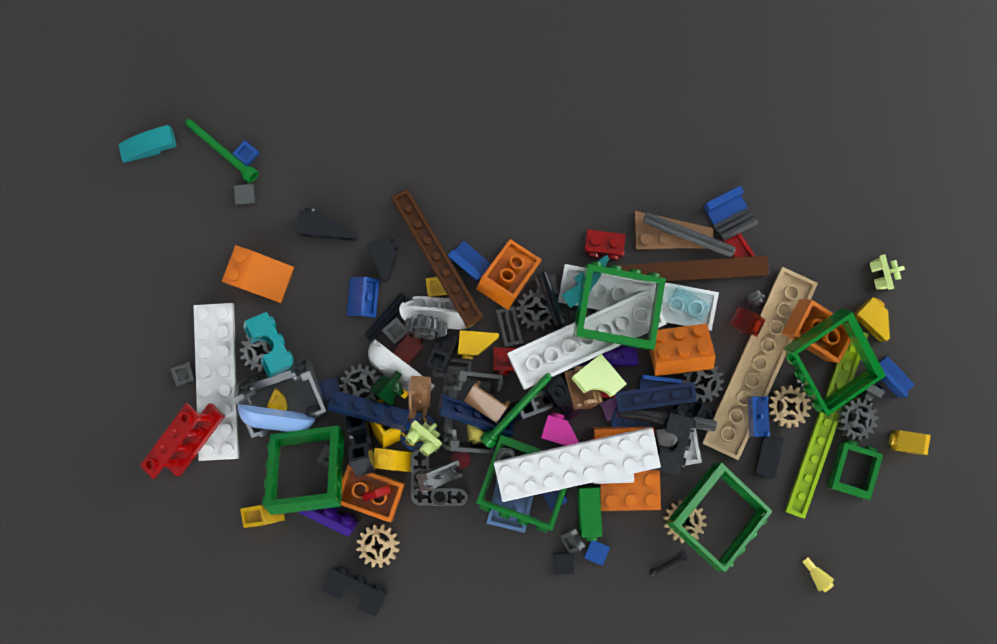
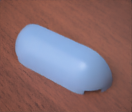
(274, 419)

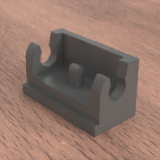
(438, 475)

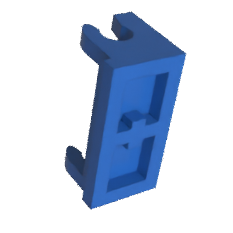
(758, 416)

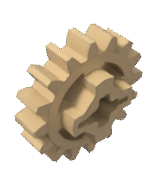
(795, 401)
(695, 527)
(376, 536)

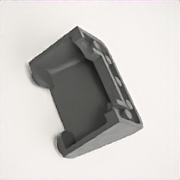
(296, 384)
(458, 385)

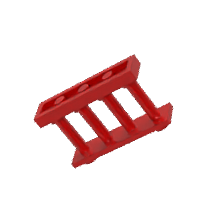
(182, 440)

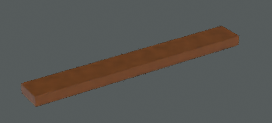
(437, 258)
(705, 269)

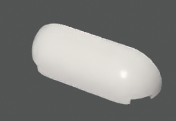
(433, 306)
(387, 362)

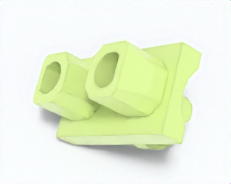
(881, 264)
(427, 435)

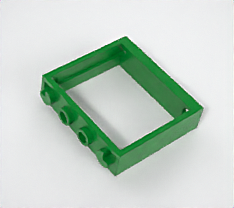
(633, 274)
(868, 378)
(335, 471)
(506, 512)
(748, 532)

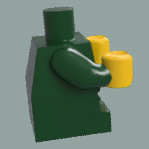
(389, 387)

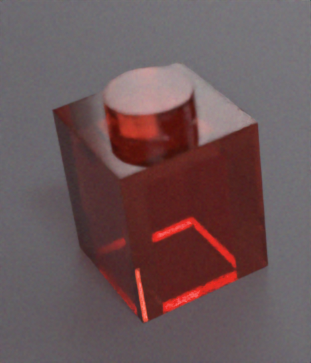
(747, 321)
(409, 349)

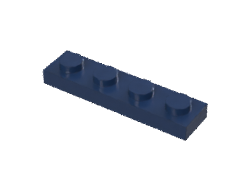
(656, 397)
(369, 410)
(467, 414)

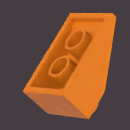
(258, 274)
(508, 274)

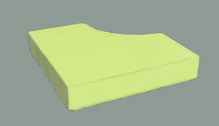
(599, 376)

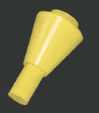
(474, 434)
(820, 578)

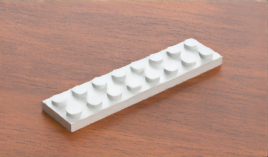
(615, 289)
(563, 351)
(217, 376)
(577, 464)

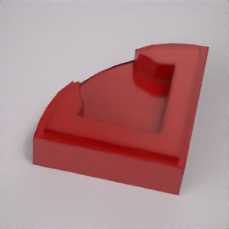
(376, 493)

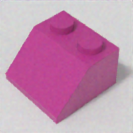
(558, 430)

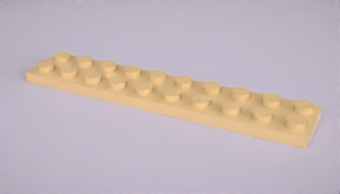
(757, 364)

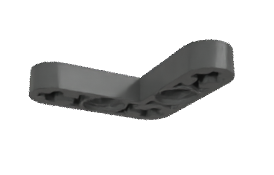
(424, 502)

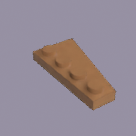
(655, 239)

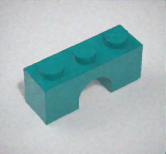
(263, 329)

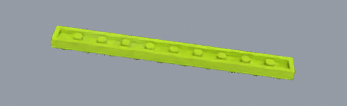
(821, 438)

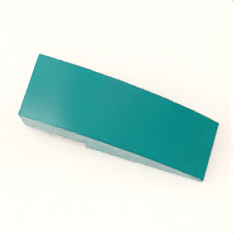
(147, 144)
(572, 296)

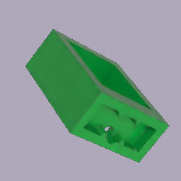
(838, 465)
(589, 512)

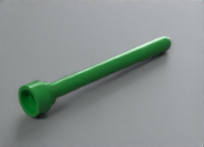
(249, 173)
(490, 438)

